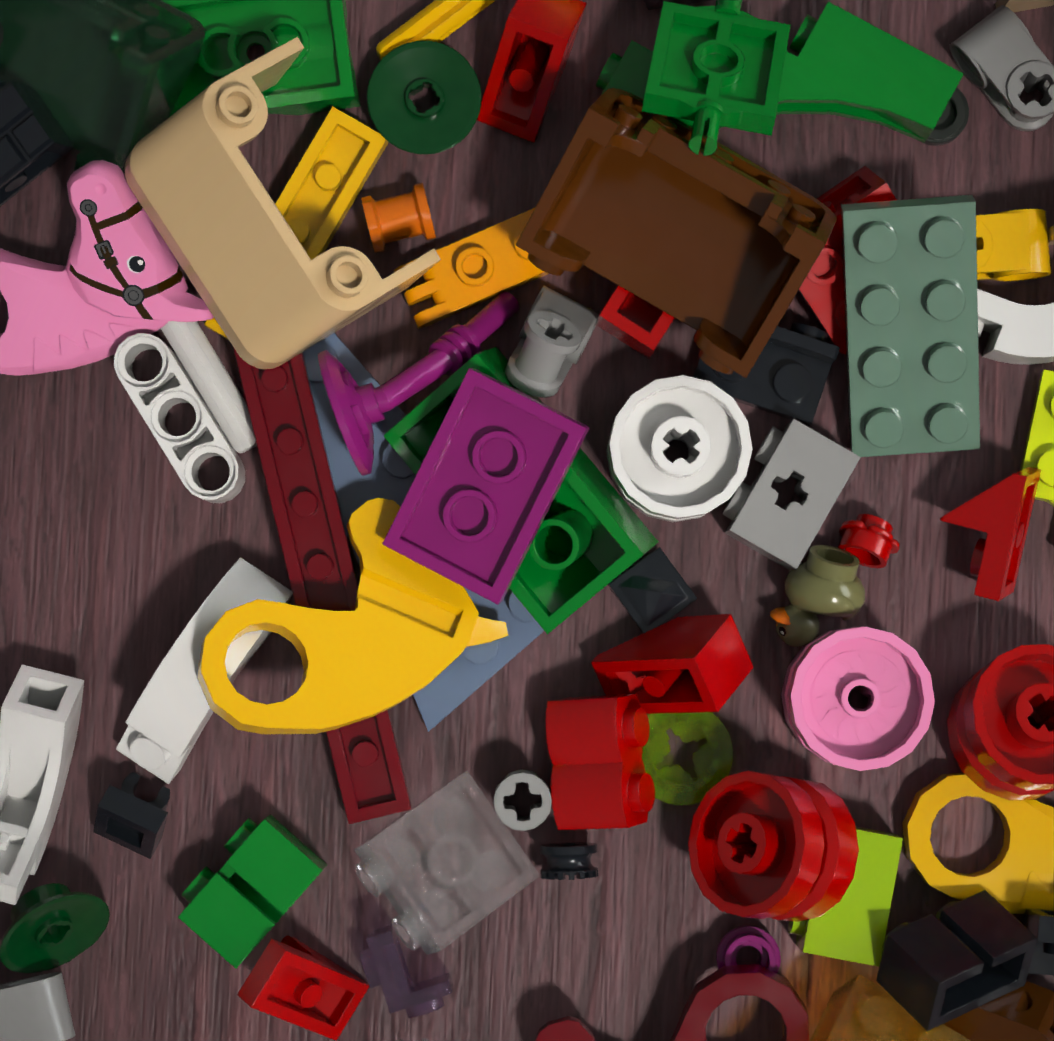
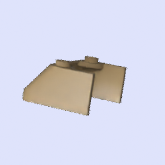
(234, 236)

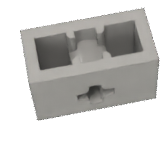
(820, 474)

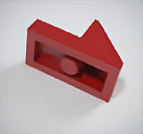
(1005, 517)
(303, 988)

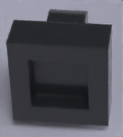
(131, 820)

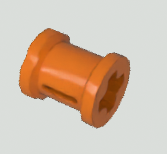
(398, 217)

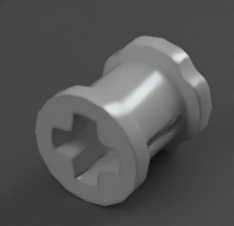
(537, 811)

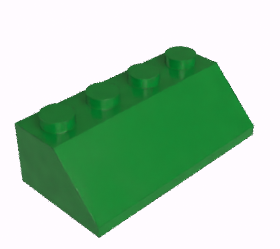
(585, 534)

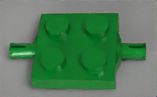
(716, 70)

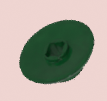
(405, 74)
(51, 928)

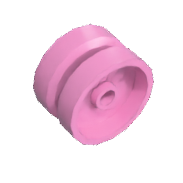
(889, 676)

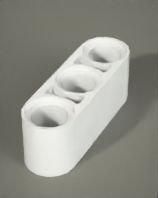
(154, 401)

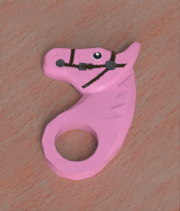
(113, 285)

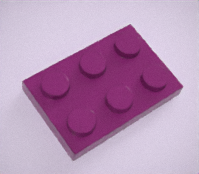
(485, 485)

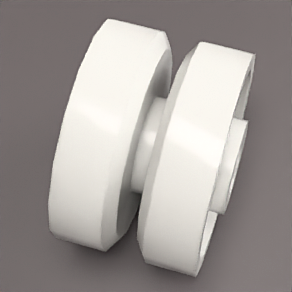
(687, 412)

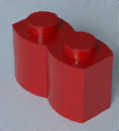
(598, 762)

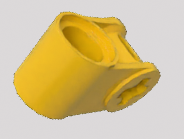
(1012, 245)

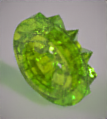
(710, 762)

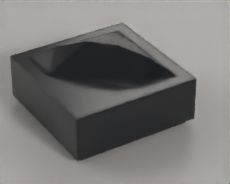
(652, 591)

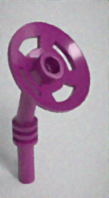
(362, 406)

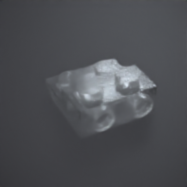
(444, 865)

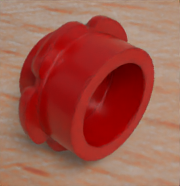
(869, 540)

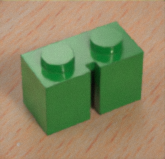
(251, 889)

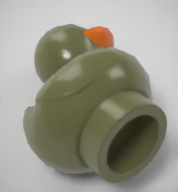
(822, 587)

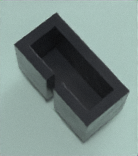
(955, 959)

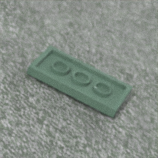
(911, 325)

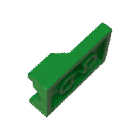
(315, 80)

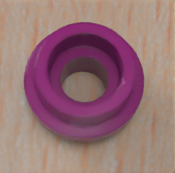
(748, 936)

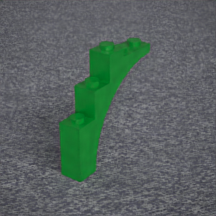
(840, 71)

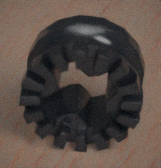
(568, 859)

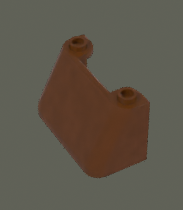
(679, 228)

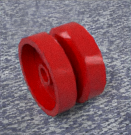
(1006, 724)
(772, 847)

